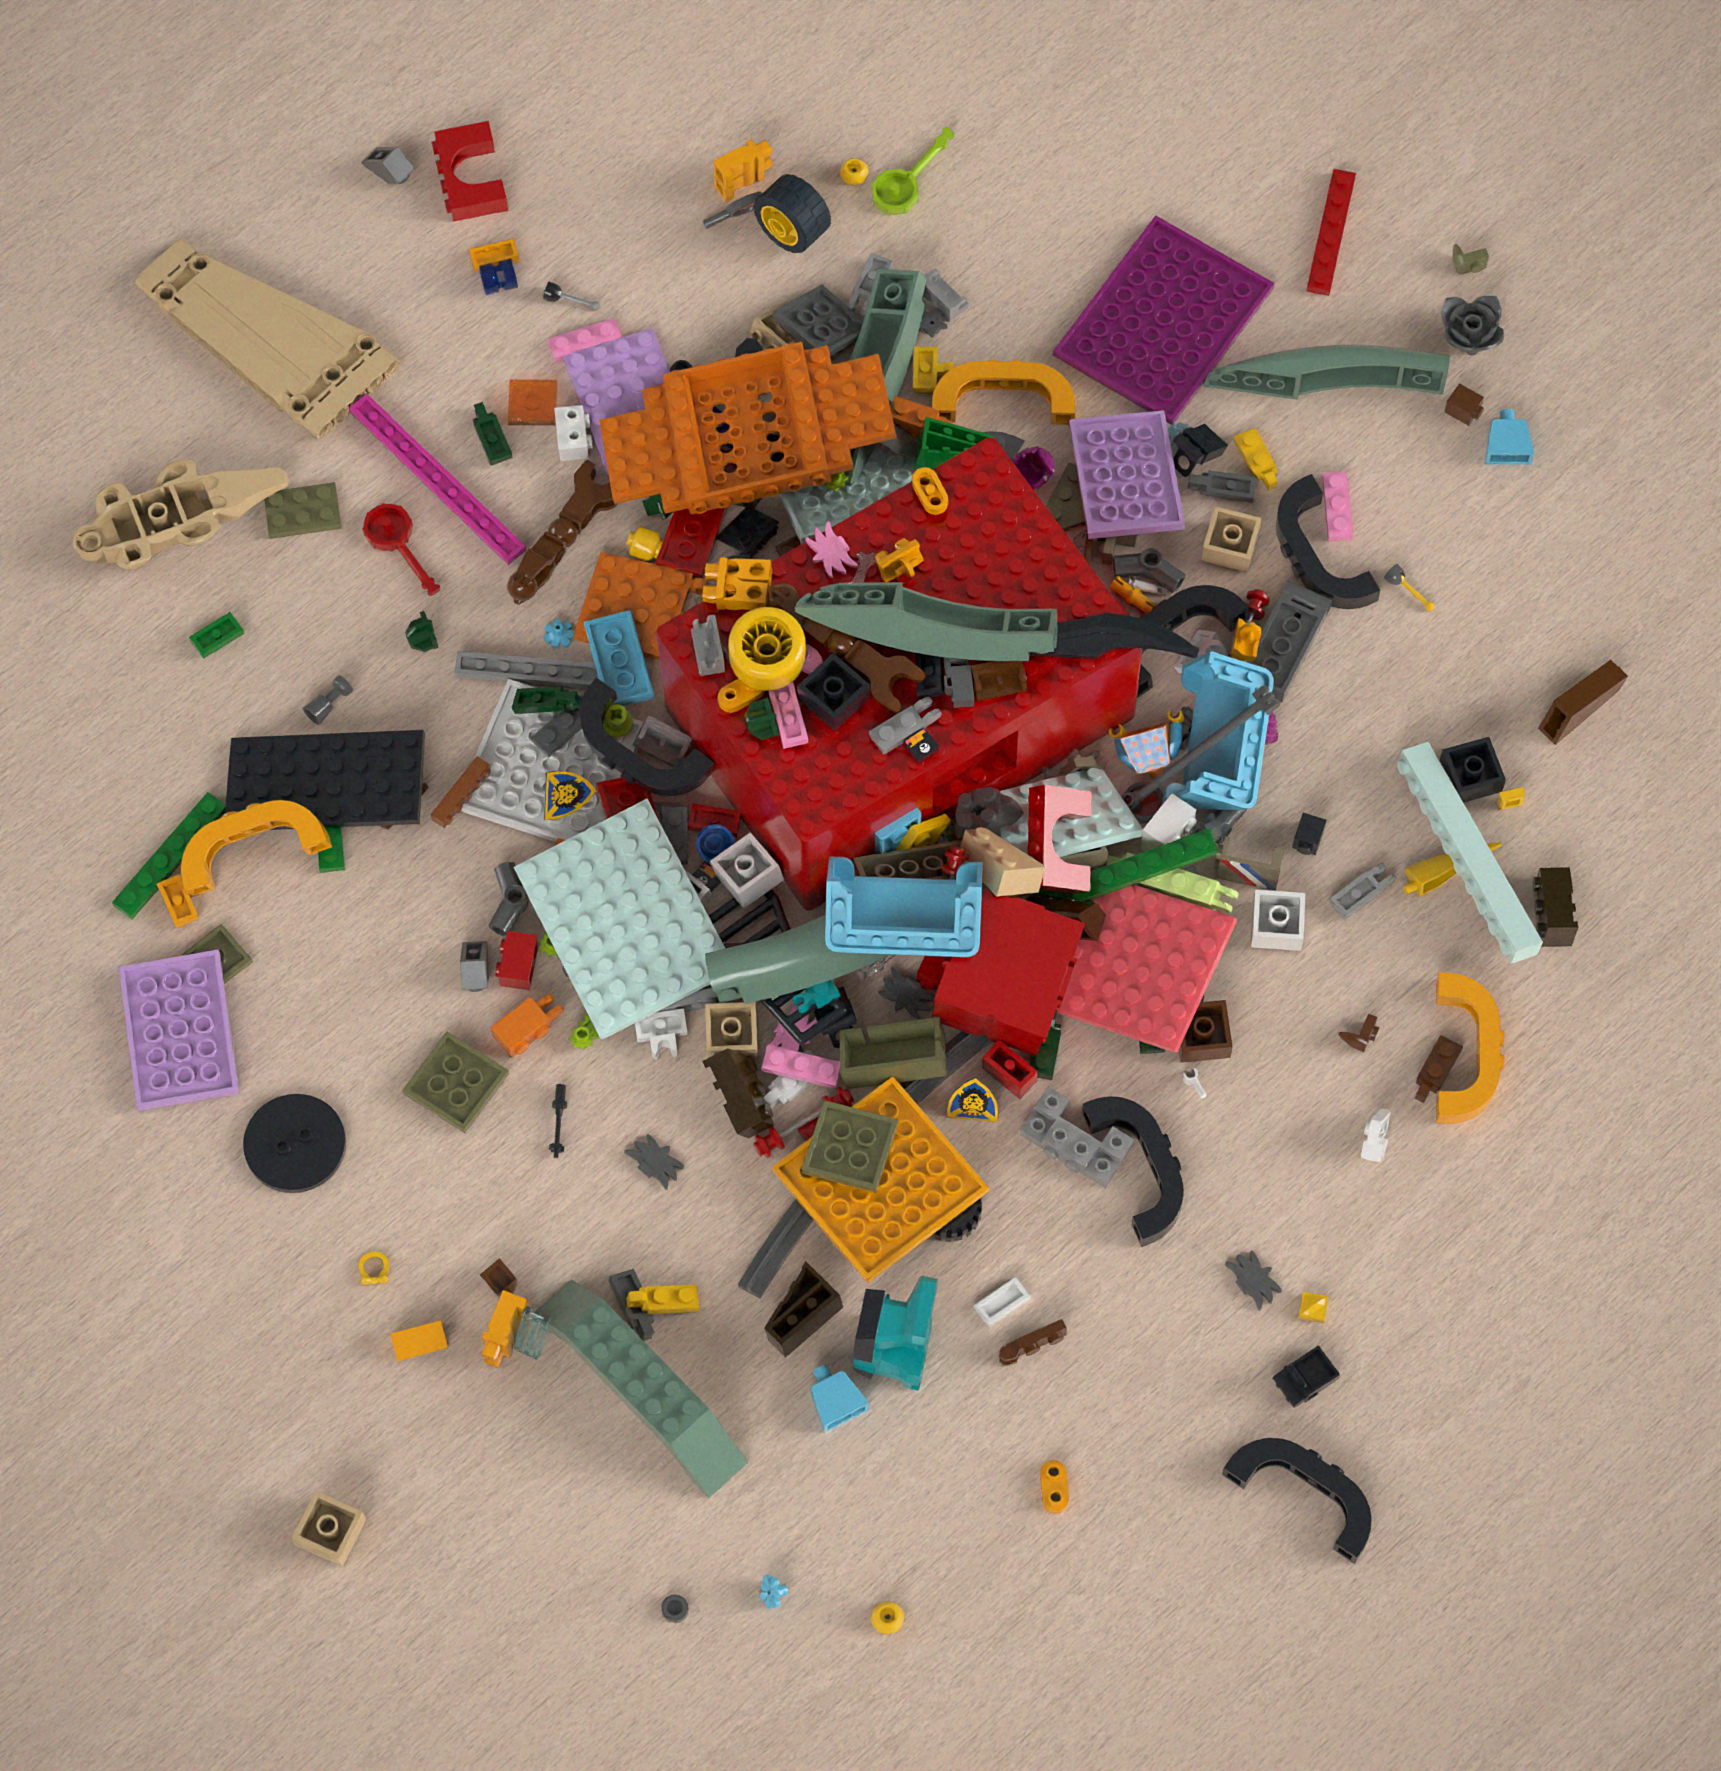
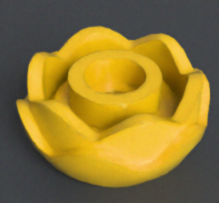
(857, 177)
(890, 1625)

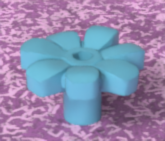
(559, 633)
(772, 1591)

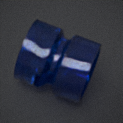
(490, 279)

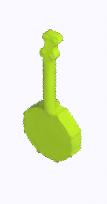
(896, 189)

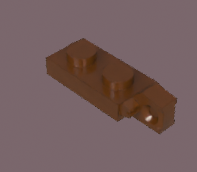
(1437, 1067)

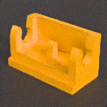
(419, 1340)

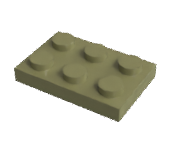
(302, 510)

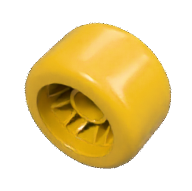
(762, 631)

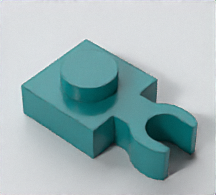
(819, 994)

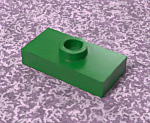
(216, 635)

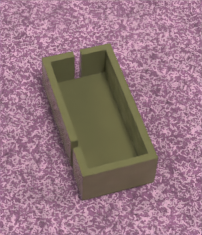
(897, 1049)

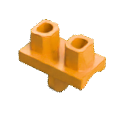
(900, 561)
(1245, 641)

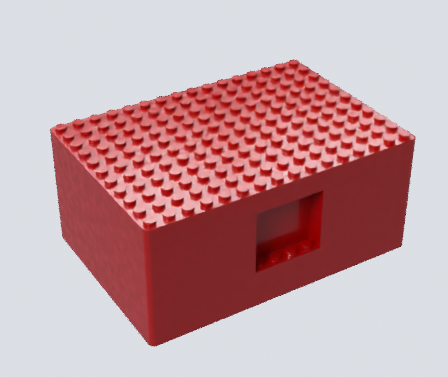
(839, 789)

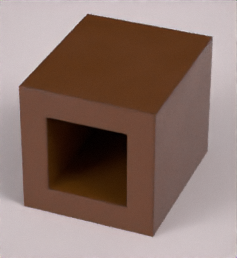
(1464, 405)

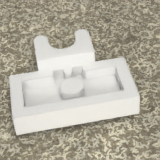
(1206, 642)
(661, 1030)
(1376, 1129)

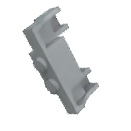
(1072, 1145)

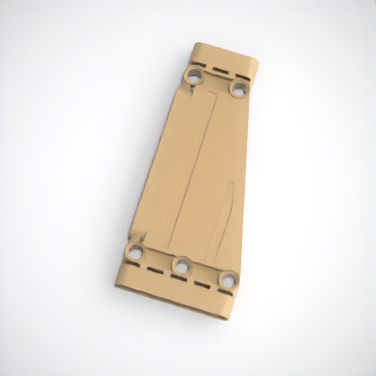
(269, 337)

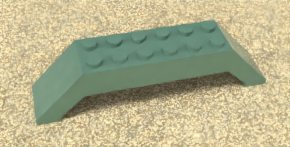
(644, 1385)

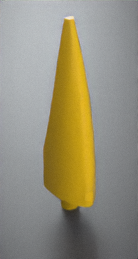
(1432, 873)

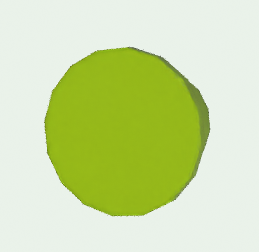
(617, 721)

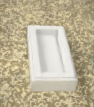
(1002, 1302)

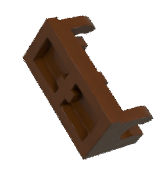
(998, 679)

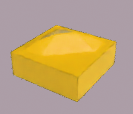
(1511, 798)
(1313, 1307)

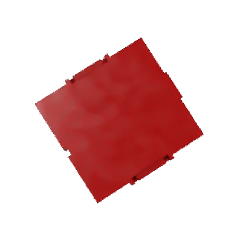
(1014, 977)

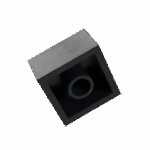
(833, 692)
(1473, 769)

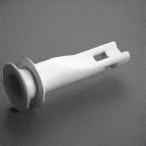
(1146, 587)

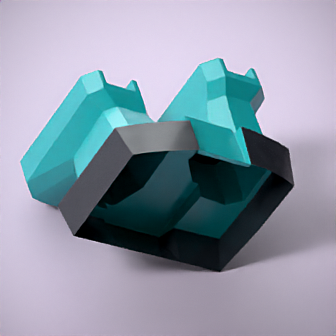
(895, 1334)

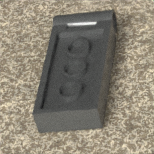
(1290, 634)

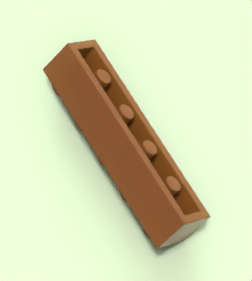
(461, 792)

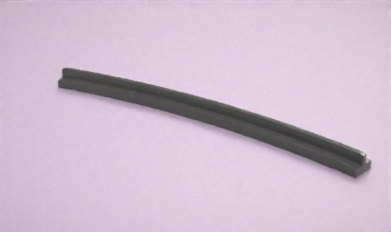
(797, 1220)

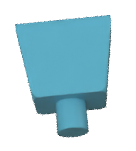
(1509, 441)
(836, 1398)

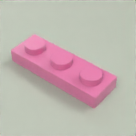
(583, 338)
(1337, 506)
(789, 716)
(801, 1066)

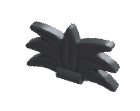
(906, 993)
(655, 1161)
(1254, 1279)

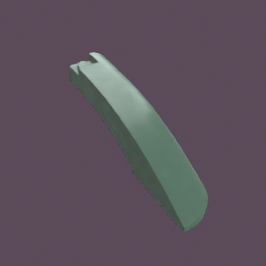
(891, 332)
(1333, 367)
(930, 625)
(780, 964)

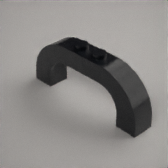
(1345, 592)
(1193, 602)
(662, 782)
(1129, 1115)
(1317, 1473)

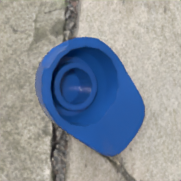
(713, 841)

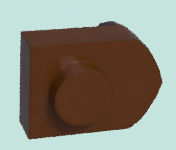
(1368, 1032)
(499, 1278)

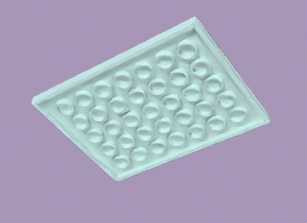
(622, 918)

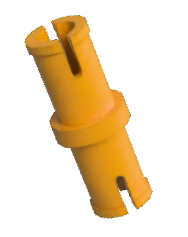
(1132, 595)

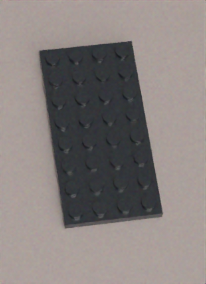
(334, 775)

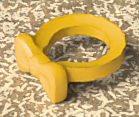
(382, 1278)

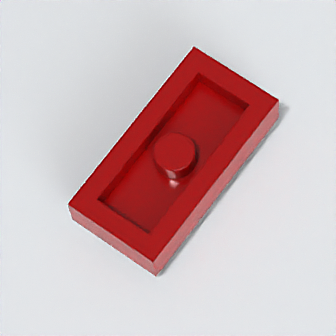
(707, 815)

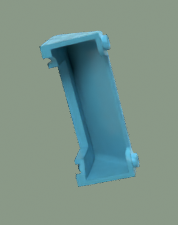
(1231, 769)
(903, 913)

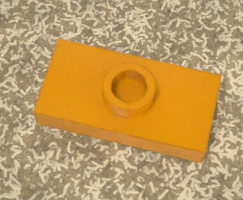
(493, 253)

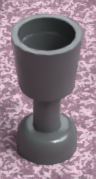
(321, 706)

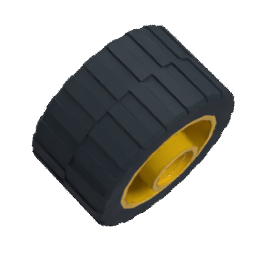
(792, 213)

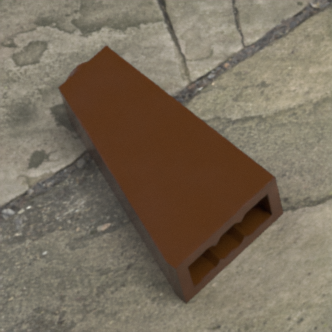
(1582, 701)

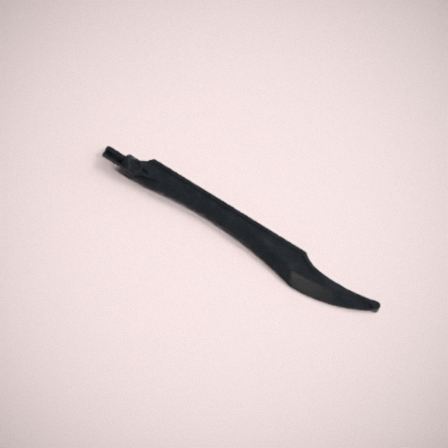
(1110, 631)

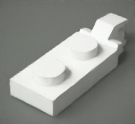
(785, 1089)

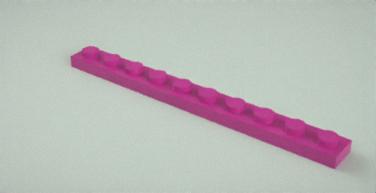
(437, 479)

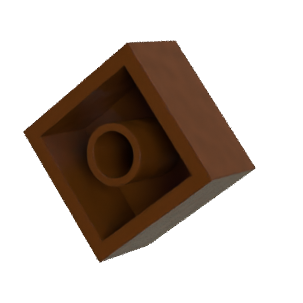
(1208, 1034)

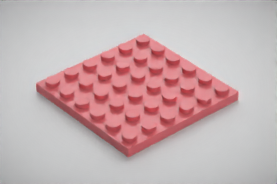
(1146, 966)

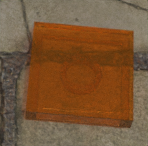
(532, 402)

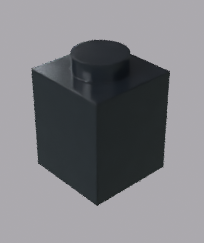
(1309, 834)

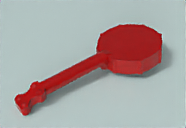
(389, 529)

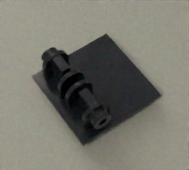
(749, 531)

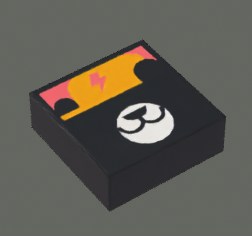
(921, 745)
(706, 876)

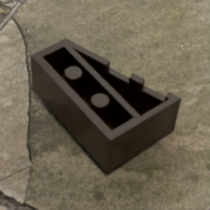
(802, 1311)

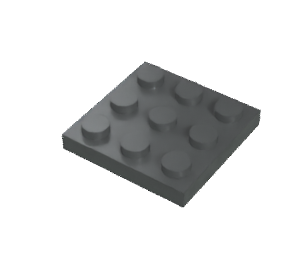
(819, 320)

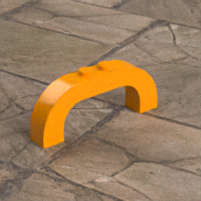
(1005, 376)
(241, 825)
(1471, 996)

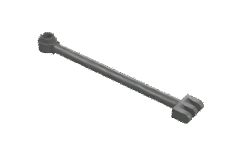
(1261, 703)

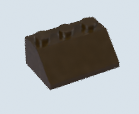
(1086, 912)

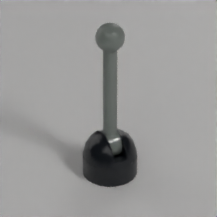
(554, 292)

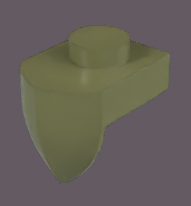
(1469, 262)

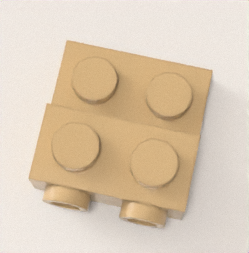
(769, 332)

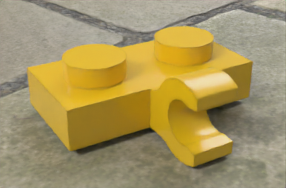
(928, 369)

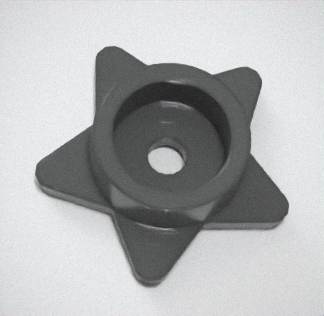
(932, 329)

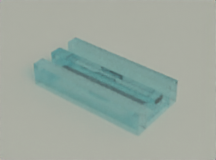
(536, 1319)

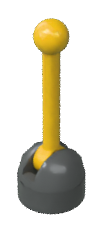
(1397, 576)

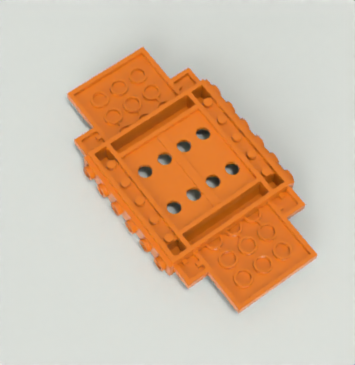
(675, 442)

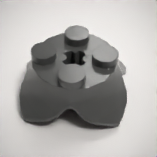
(1482, 314)
(985, 809)

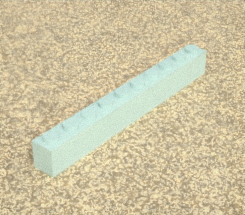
(1469, 853)

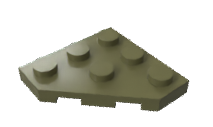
(1066, 500)

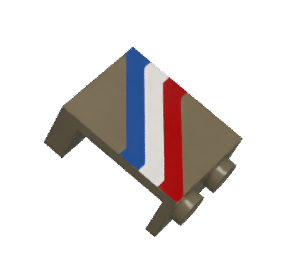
(1248, 871)

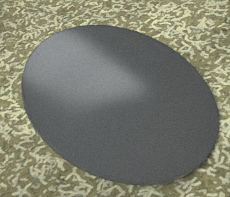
(902, 445)

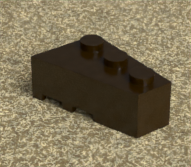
(1555, 907)
(742, 1091)

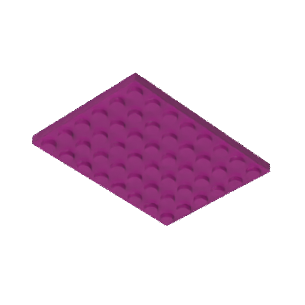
(1163, 319)

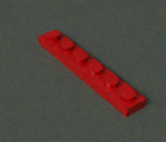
(1331, 232)

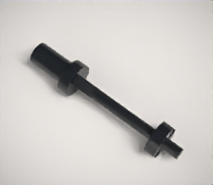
(559, 1105)

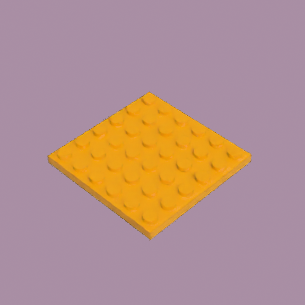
(917, 1195)

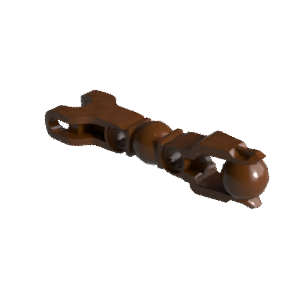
(562, 533)
(878, 669)

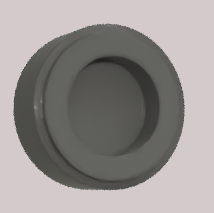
(675, 1608)

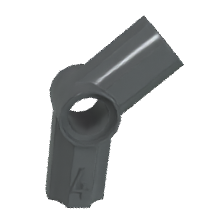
(1136, 565)
(1220, 823)
(508, 911)

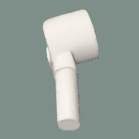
(1194, 1082)

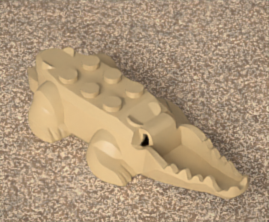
(171, 513)

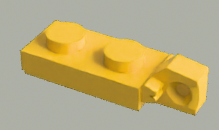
(1257, 457)
(665, 1299)

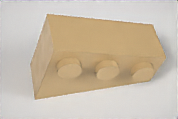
(1004, 866)

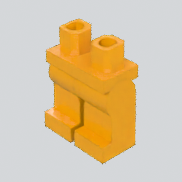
(741, 167)
(739, 583)
(502, 1328)

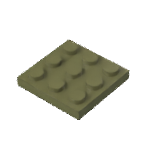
(455, 1082)
(850, 1146)

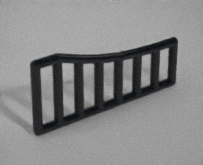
(773, 1006)

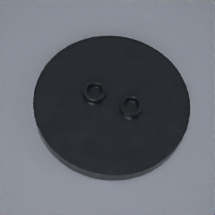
(294, 1143)

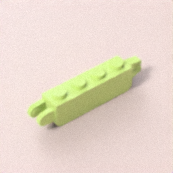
(1187, 887)

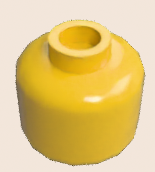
(644, 543)

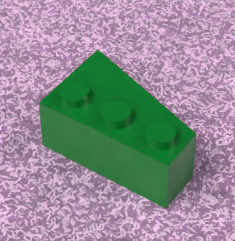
(942, 441)

